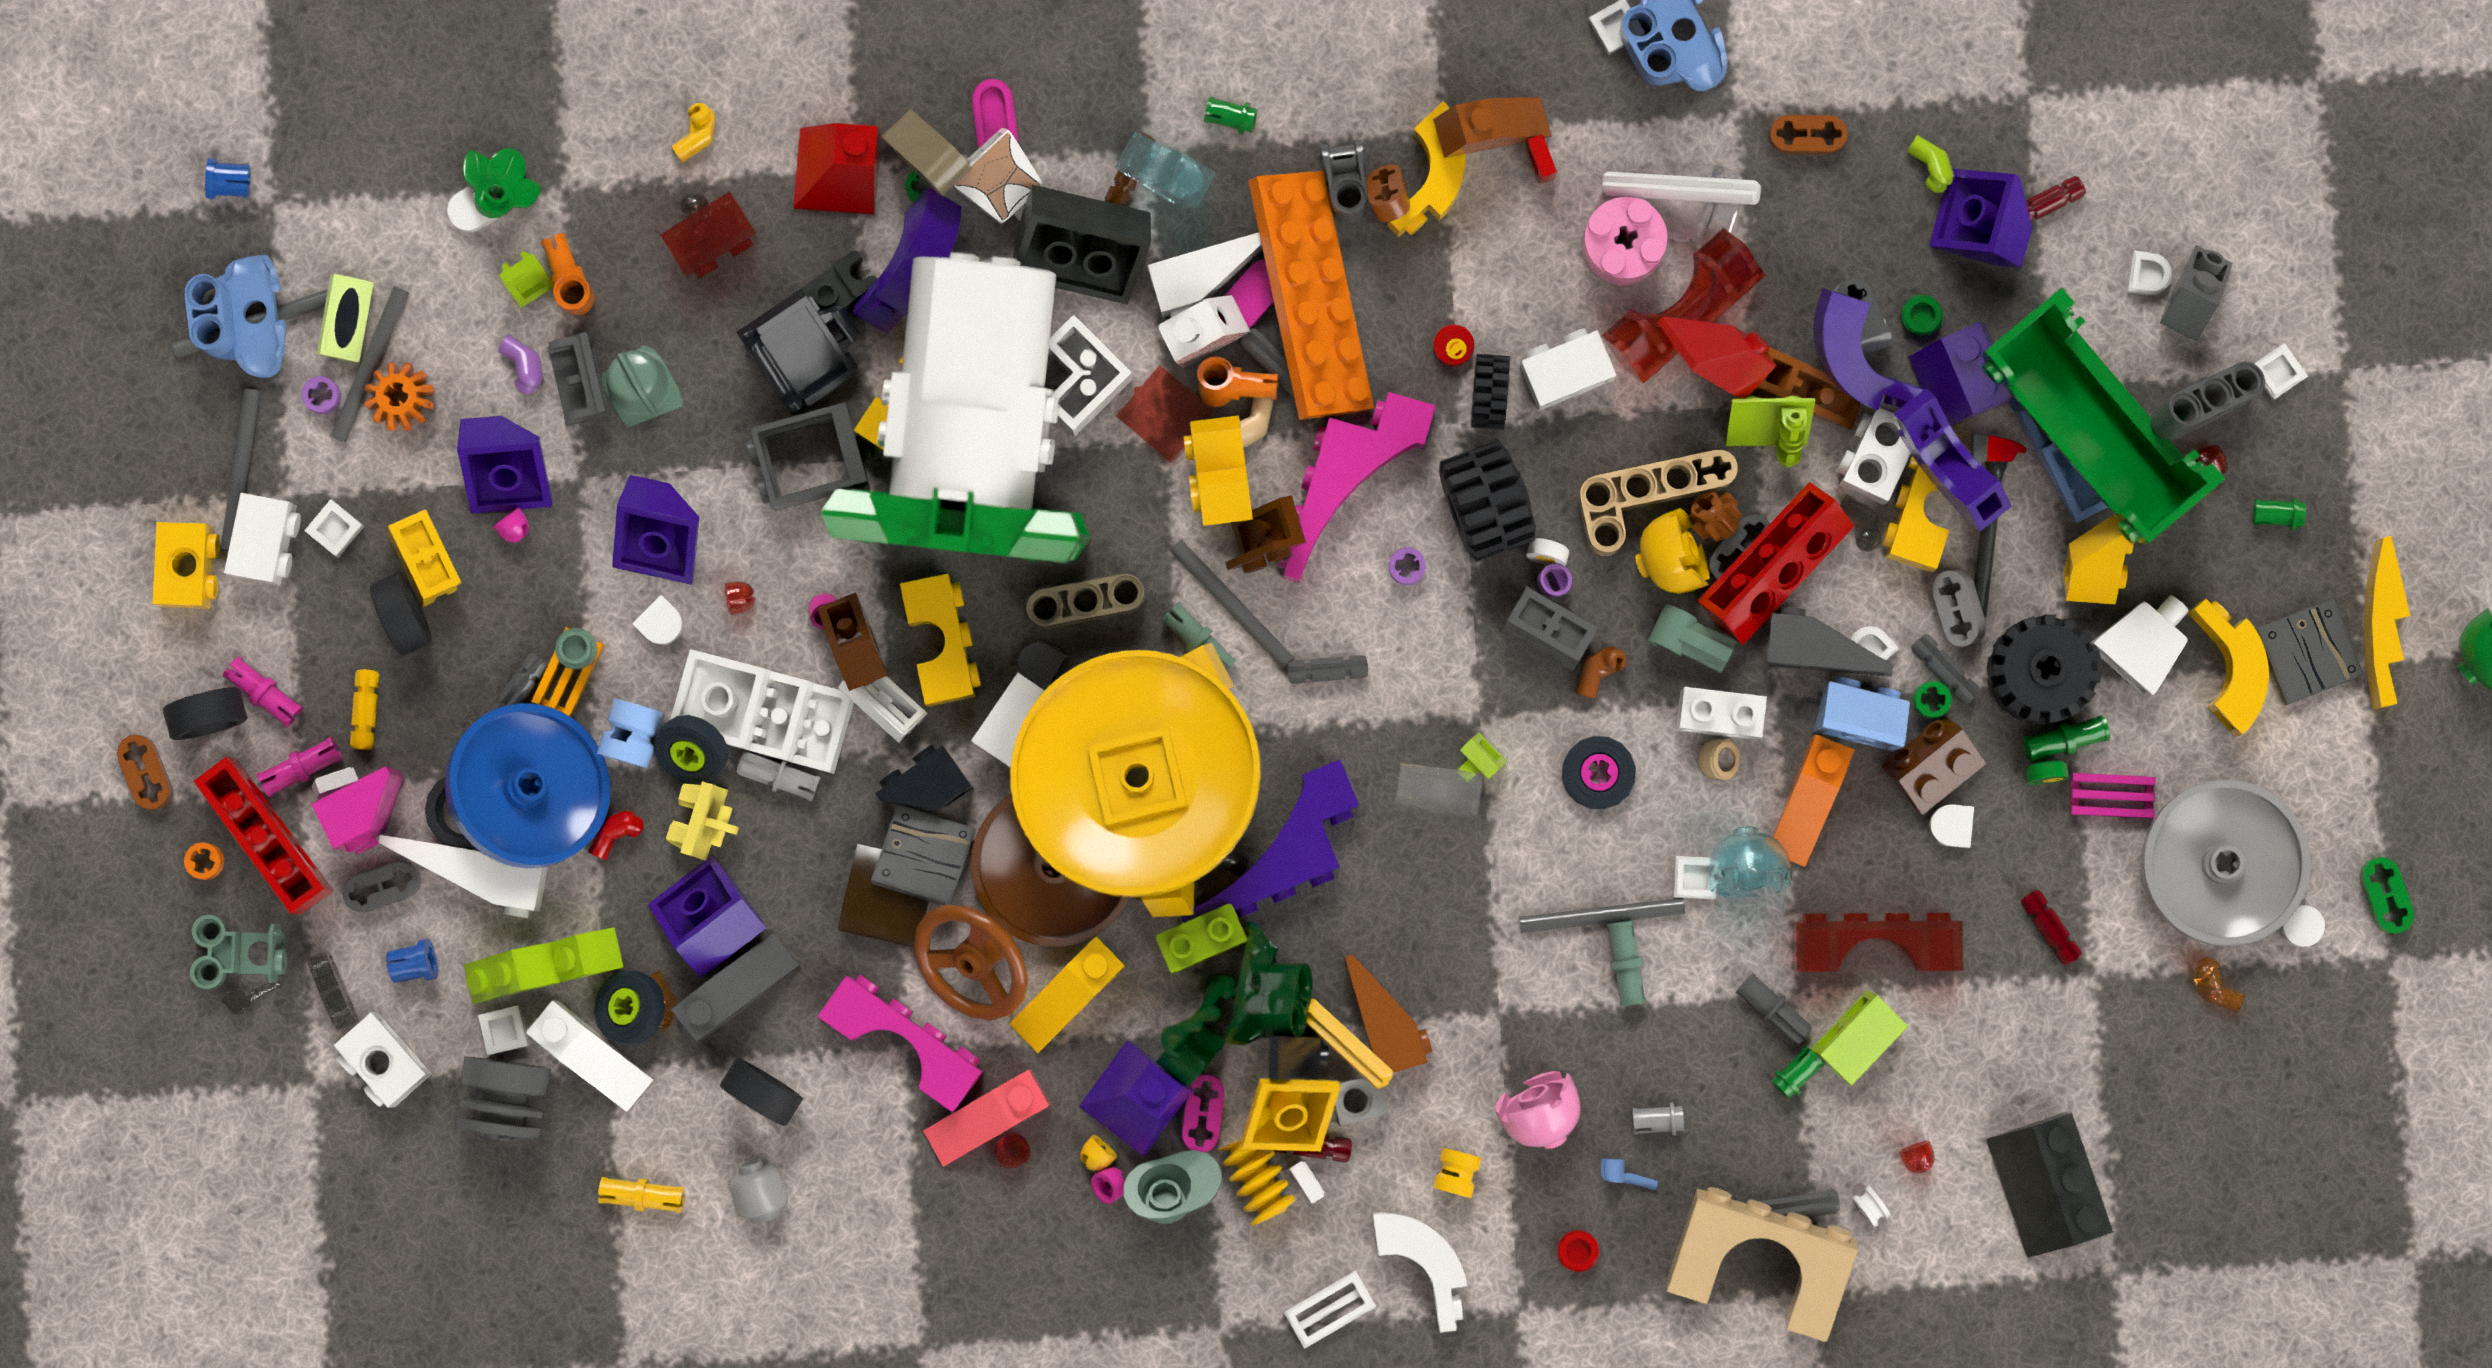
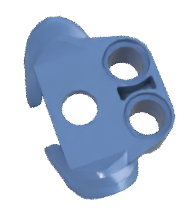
(1697, 62)
(254, 346)

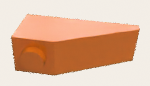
(1812, 797)

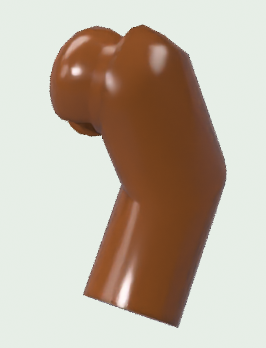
(1598, 666)

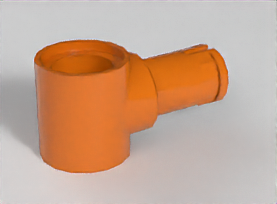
(567, 275)
(1236, 383)

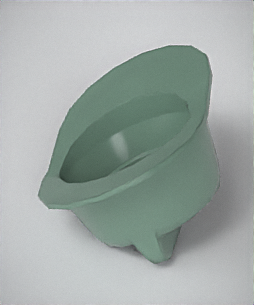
(640, 386)
(1172, 1186)

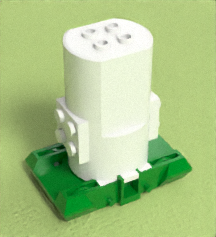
(968, 420)

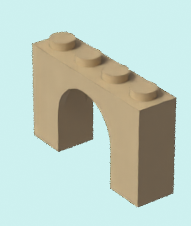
(1720, 1223)

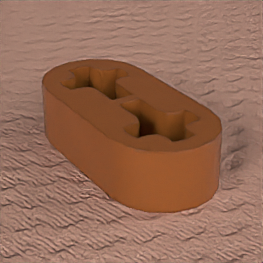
(1808, 144)
(1388, 193)
(135, 776)

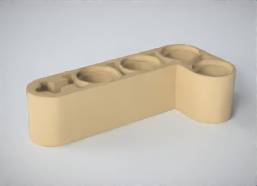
(1658, 492)

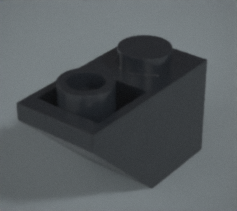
(929, 784)

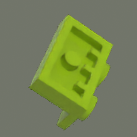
(1201, 938)

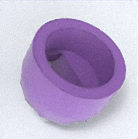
(1560, 577)

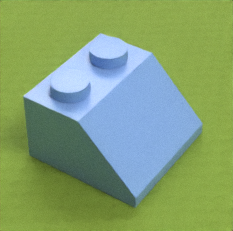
(1863, 715)

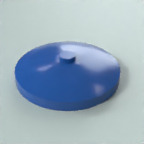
(527, 786)

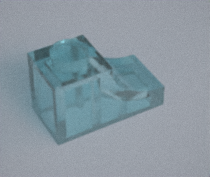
(1165, 171)

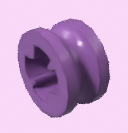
(327, 405)
(1399, 556)

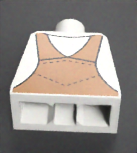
(999, 178)

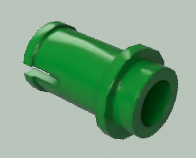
(1231, 115)
(2279, 513)
(1797, 1073)

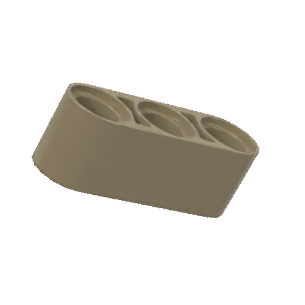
(926, 152)
(1066, 594)

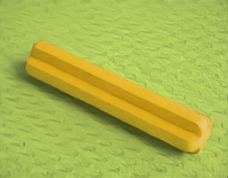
(1348, 1046)

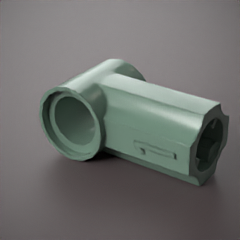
(1687, 637)

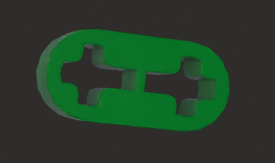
(2377, 899)

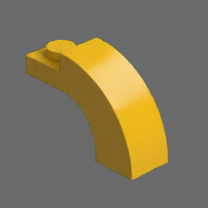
(1442, 182)
(2245, 666)

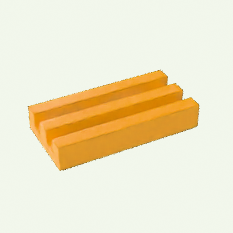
(562, 684)

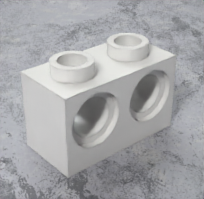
(1887, 459)
(1721, 713)

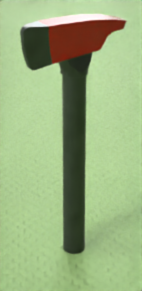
(1996, 454)

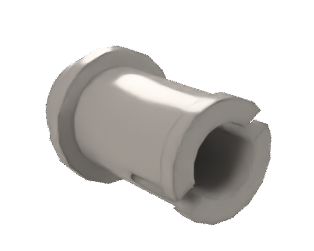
(1658, 1119)

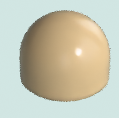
(1709, 759)

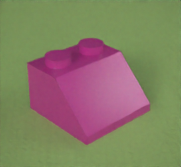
(360, 810)

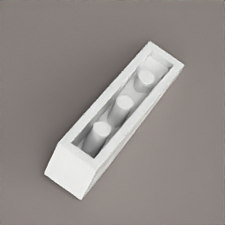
(498, 883)

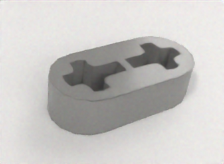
(1959, 607)

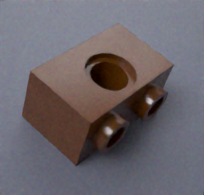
(852, 641)

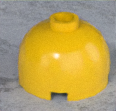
(1672, 554)

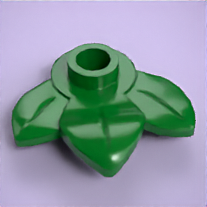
(501, 177)

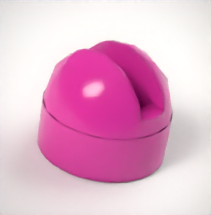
(513, 526)
(816, 602)
(1101, 1187)

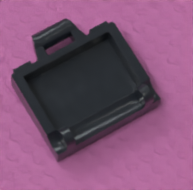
(800, 351)

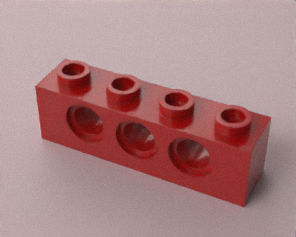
(1776, 563)
(263, 835)

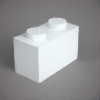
(1567, 369)
(262, 539)

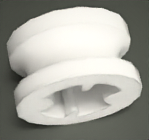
(1871, 1206)

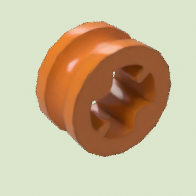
(215, 855)

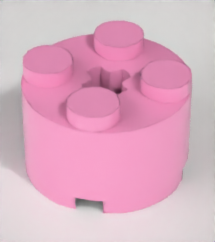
(1636, 220)

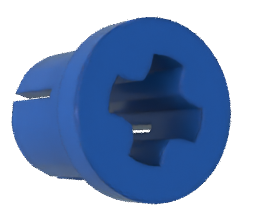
(226, 179)
(413, 962)

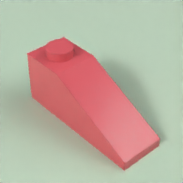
(987, 1117)

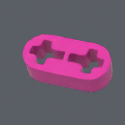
(1214, 1114)

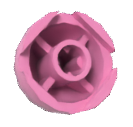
(1542, 1112)

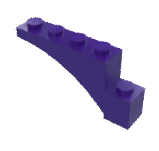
(1299, 850)

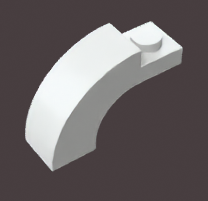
(1416, 1240)

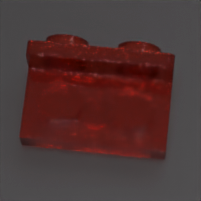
(709, 235)

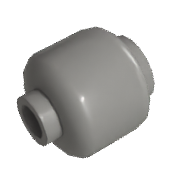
(758, 1191)

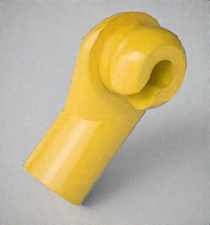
(700, 132)

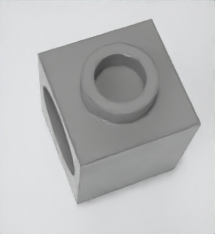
(1375, 1105)

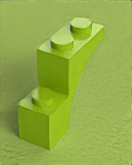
(543, 965)

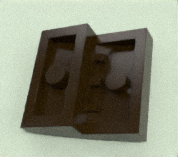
(875, 909)

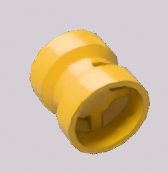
(1457, 1162)

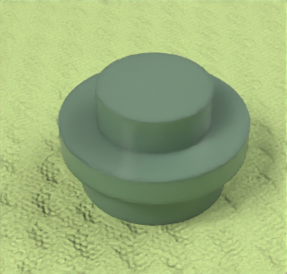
(576, 648)

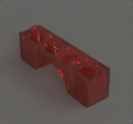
(1720, 278)
(1930, 944)

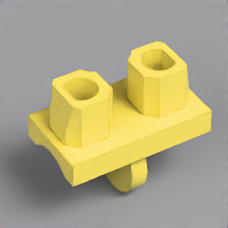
(707, 822)

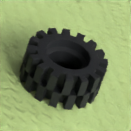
(1490, 391)

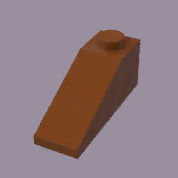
(1490, 124)
(1802, 380)
(1389, 1028)

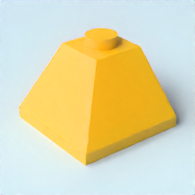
(1290, 1115)

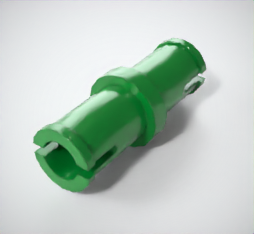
(2066, 738)

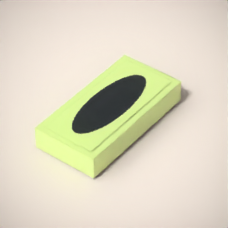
(344, 318)

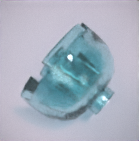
(1748, 863)

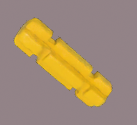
(364, 709)

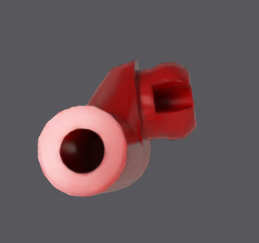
(613, 828)

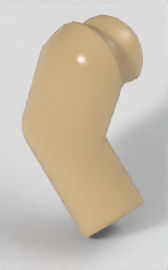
(1257, 424)

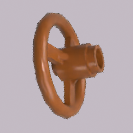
(974, 959)

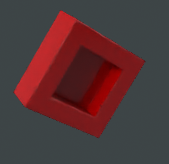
(1541, 159)

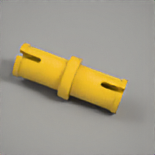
(641, 1195)

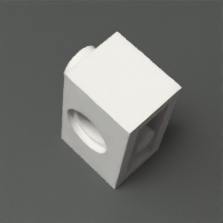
(404, 1068)

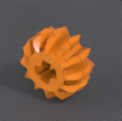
(411, 385)

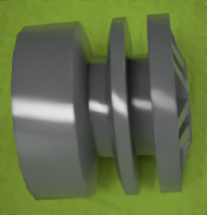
(502, 1098)

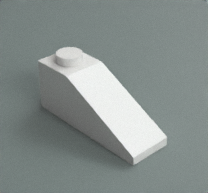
(1199, 274)
(589, 1055)

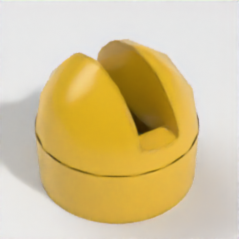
(1095, 1156)

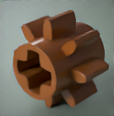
(1715, 515)

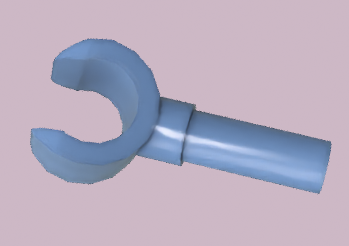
(1613, 1171)

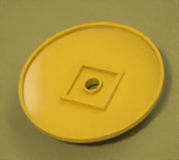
(1124, 716)

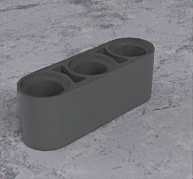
(2196, 411)

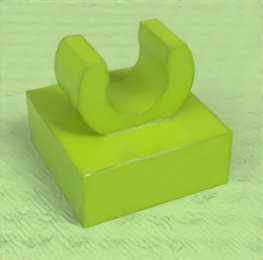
(526, 279)
(1481, 756)

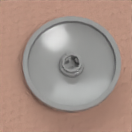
(2226, 863)

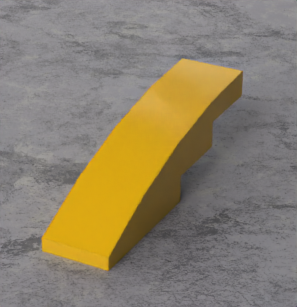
(2383, 606)

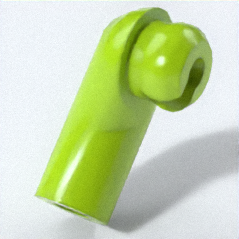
(1937, 163)

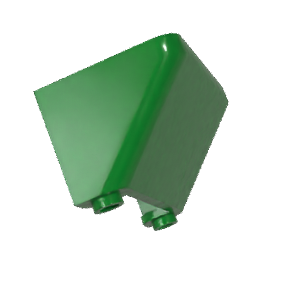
(2096, 421)

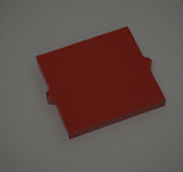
(1163, 412)

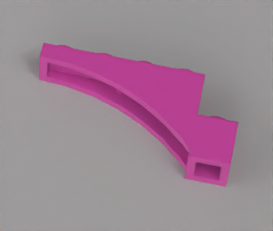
(1349, 458)

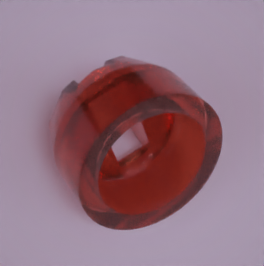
(2215, 456)
(739, 597)
(1019, 1146)
(1918, 1157)

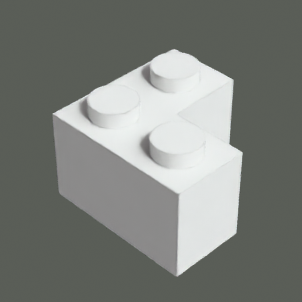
(1094, 374)

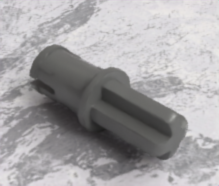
(1774, 1009)

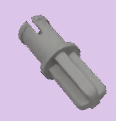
(778, 775)

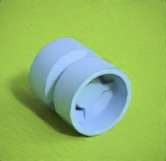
(628, 718)

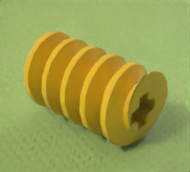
(1257, 1181)

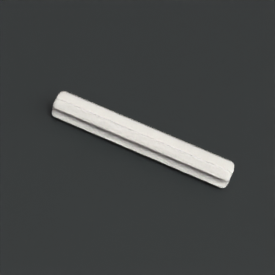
(1681, 188)

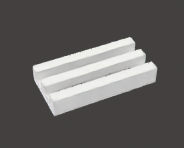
(879, 706)
(1322, 1294)

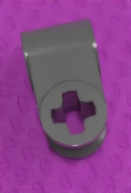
(1345, 173)
(1875, 331)

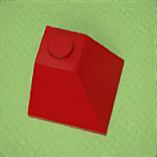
(837, 168)
(1721, 353)

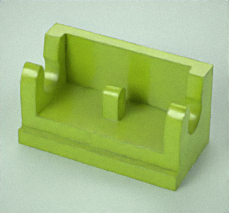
(1859, 1037)

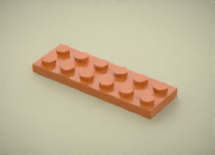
(1311, 294)

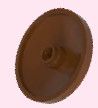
(1028, 893)

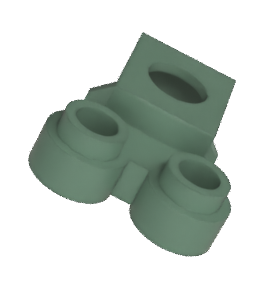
(230, 952)

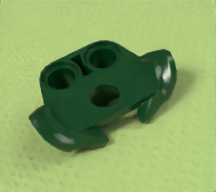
(1278, 998)
(1192, 1043)

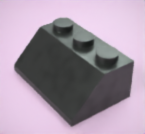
(1084, 241)
(2050, 1185)

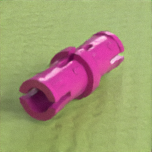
(262, 691)
(299, 766)

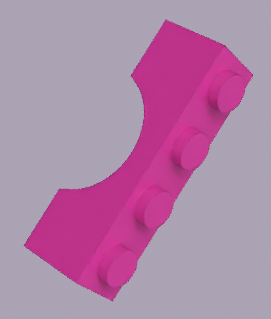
(945, 1073)

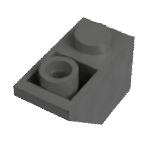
(2196, 293)

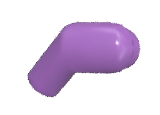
(527, 364)

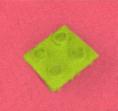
(1772, 423)

